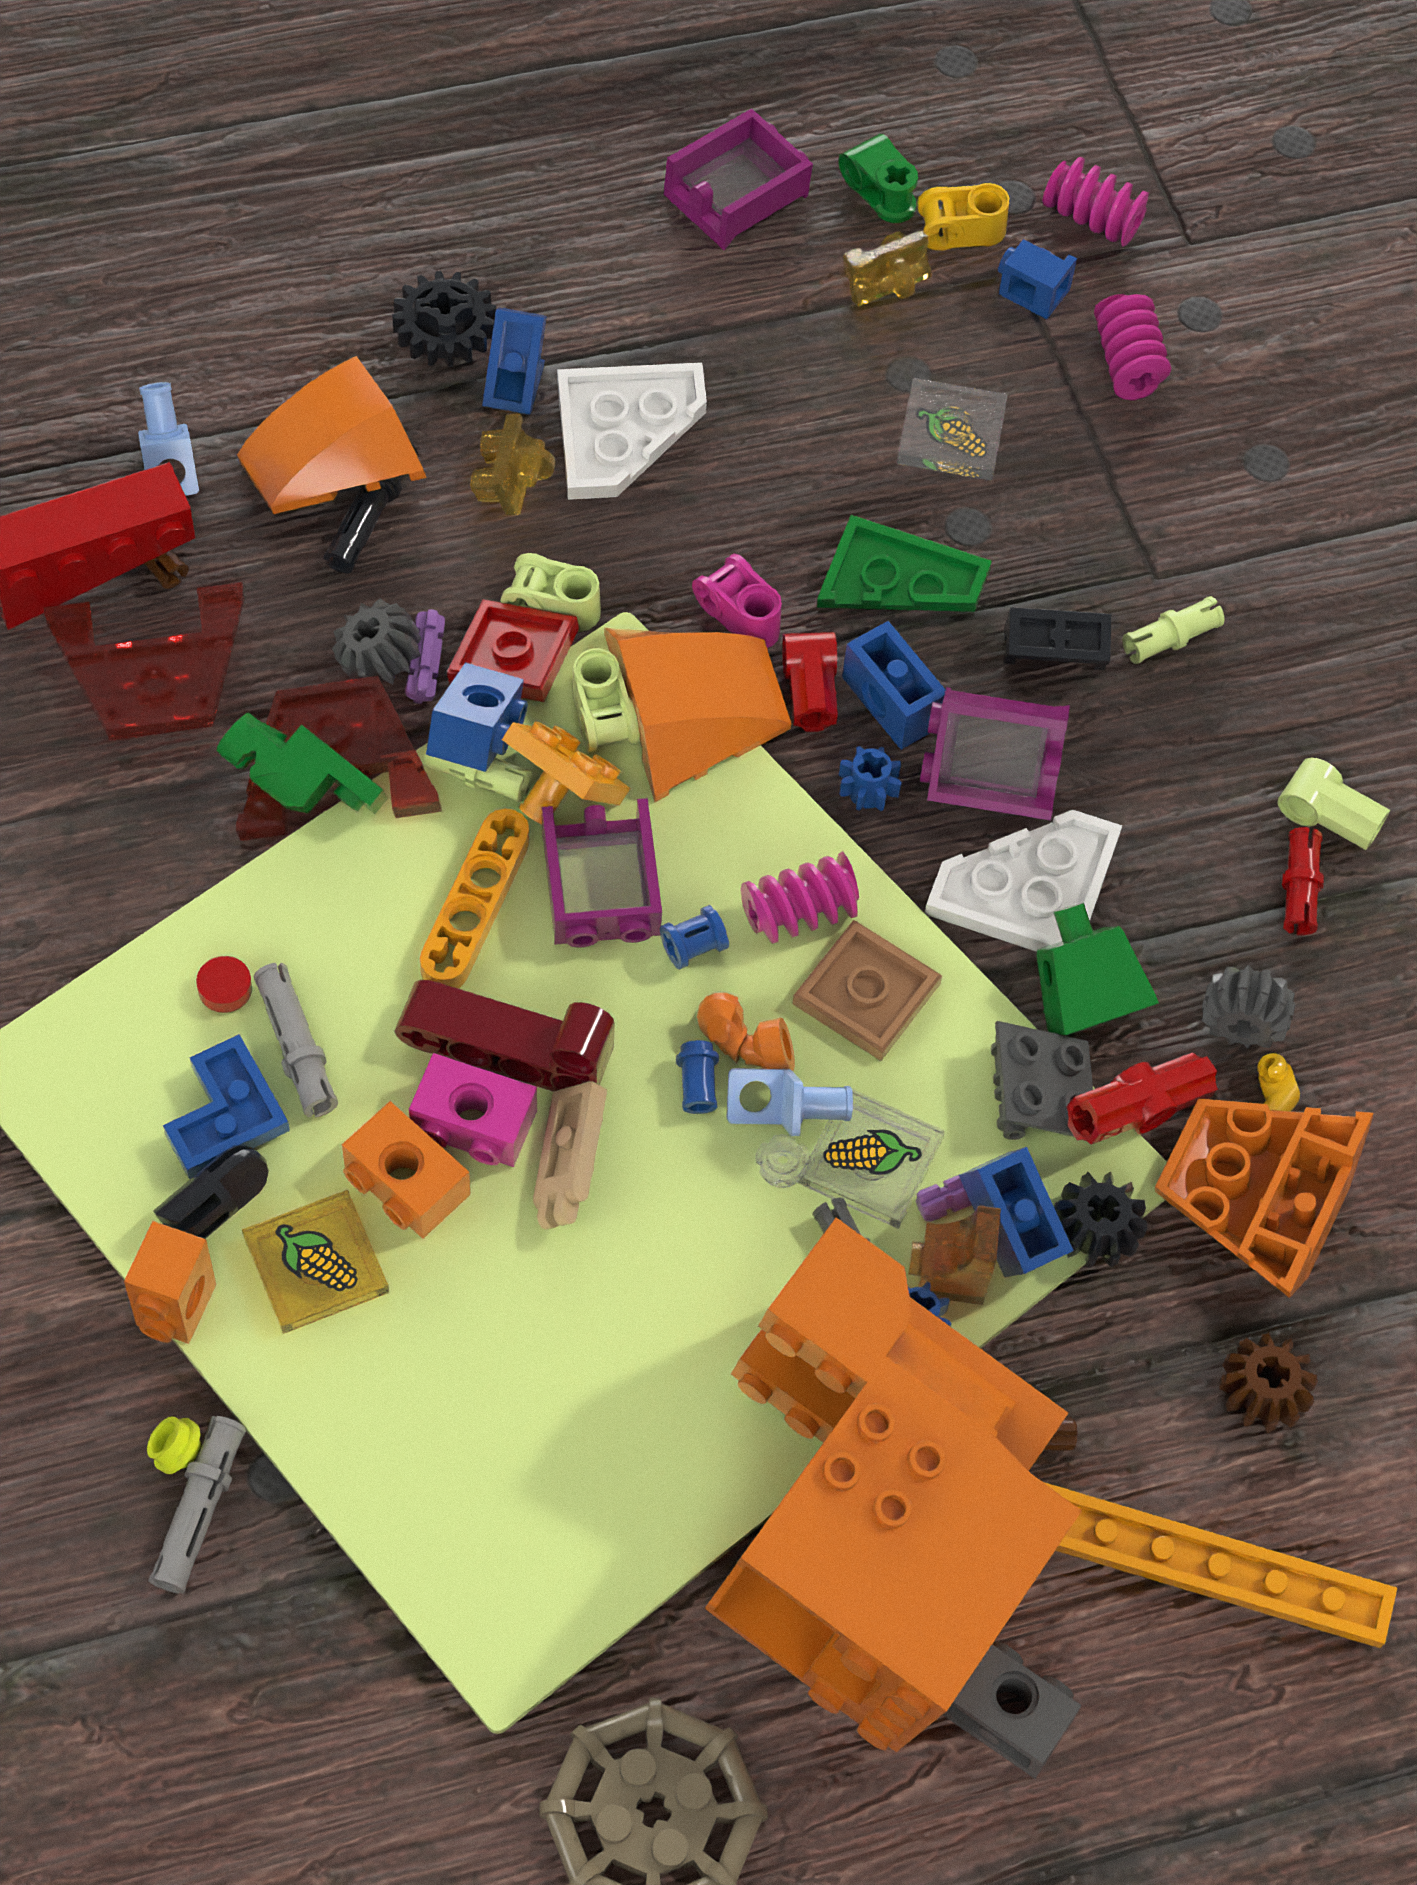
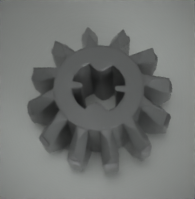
(377, 642)
(1248, 1007)

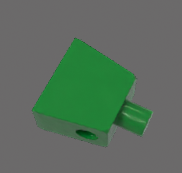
(1089, 975)

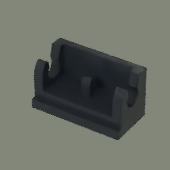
(1058, 636)

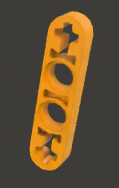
(475, 899)

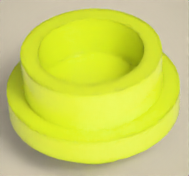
(174, 1444)

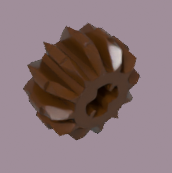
(1282, 1372)

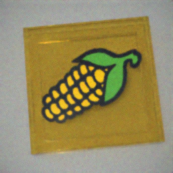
(315, 1261)

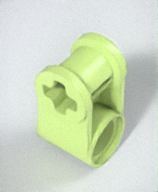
(555, 589)
(603, 708)

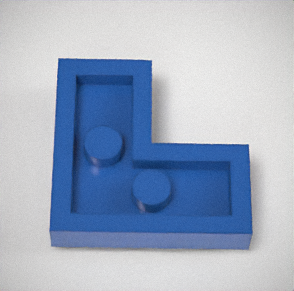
(239, 1111)

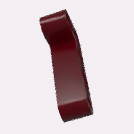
(507, 1037)

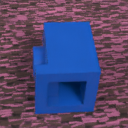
(1035, 277)

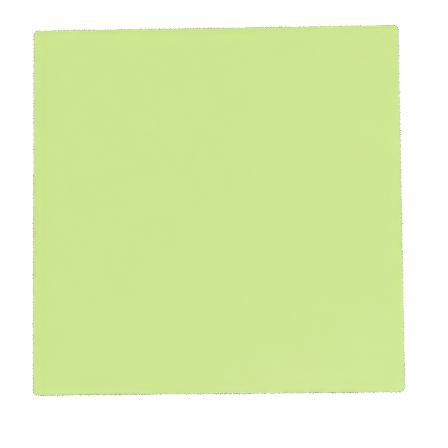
(530, 1413)

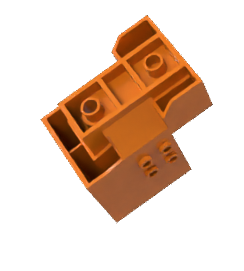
(913, 1513)

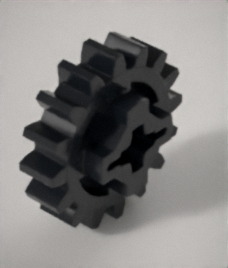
(444, 318)

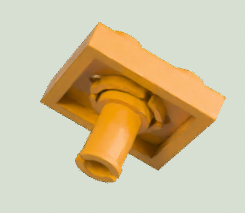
(563, 769)

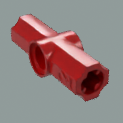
(1141, 1098)

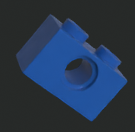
(892, 683)
(475, 716)
(1028, 1221)

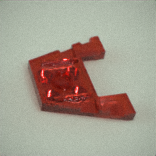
(154, 681)
(363, 729)

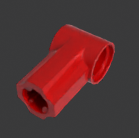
(811, 667)

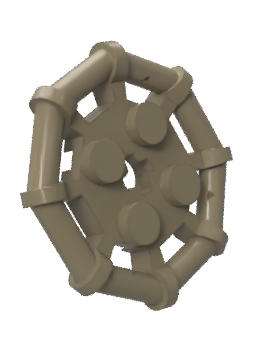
(647, 1775)

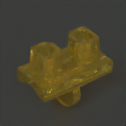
(888, 268)
(517, 465)

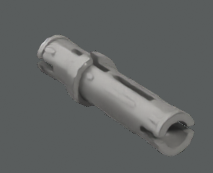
(302, 1058)
(205, 1483)

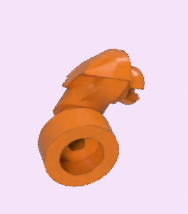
(723, 1023)

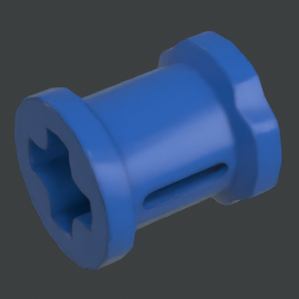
(694, 937)

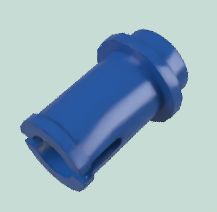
(698, 1076)

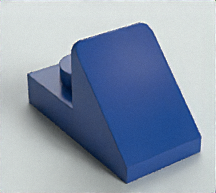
(515, 361)

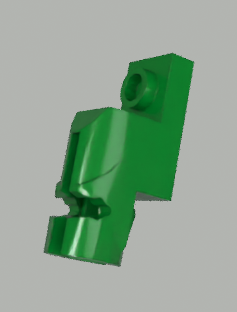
(296, 770)

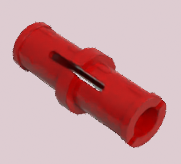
(1302, 881)

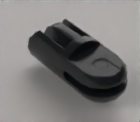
(215, 1192)

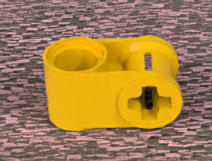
(967, 217)

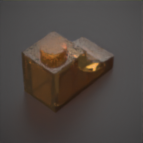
(958, 1256)

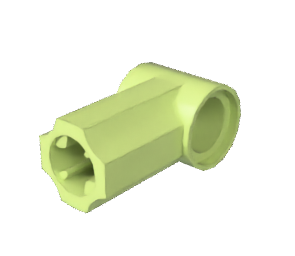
(1320, 797)

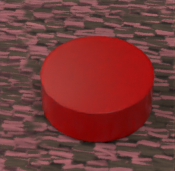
(224, 984)

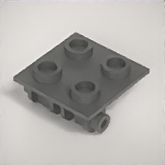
(1037, 1078)

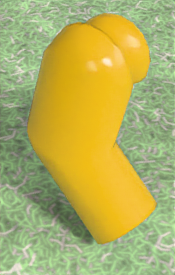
(1278, 1083)

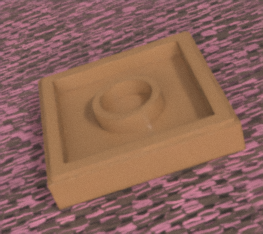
(867, 990)

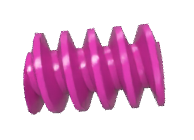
(1095, 201)
(1132, 344)
(801, 896)

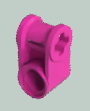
(741, 600)

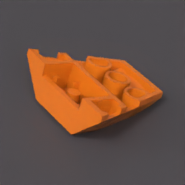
(328, 440)
(697, 699)
(1265, 1181)

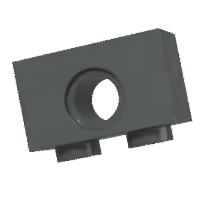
(1020, 1738)

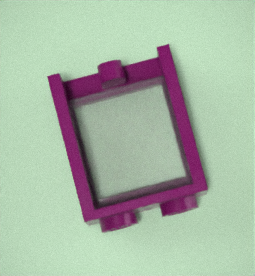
(736, 177)
(995, 754)
(602, 877)

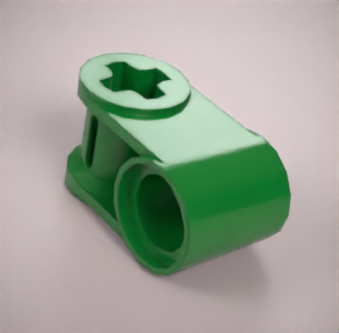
(881, 178)

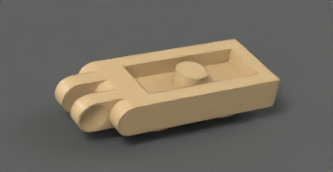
(568, 1153)

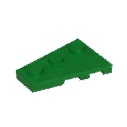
(900, 572)

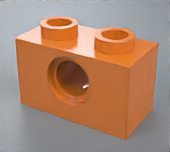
(395, 1142)
(170, 1283)

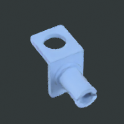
(164, 437)
(788, 1100)

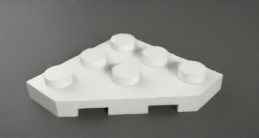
(623, 421)
(1025, 878)

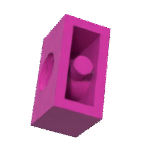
(455, 1087)

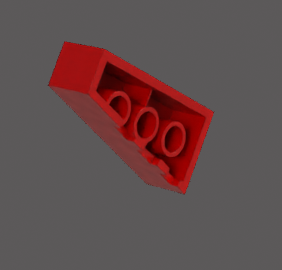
(88, 539)

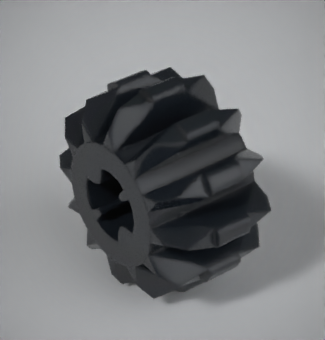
(1111, 1235)

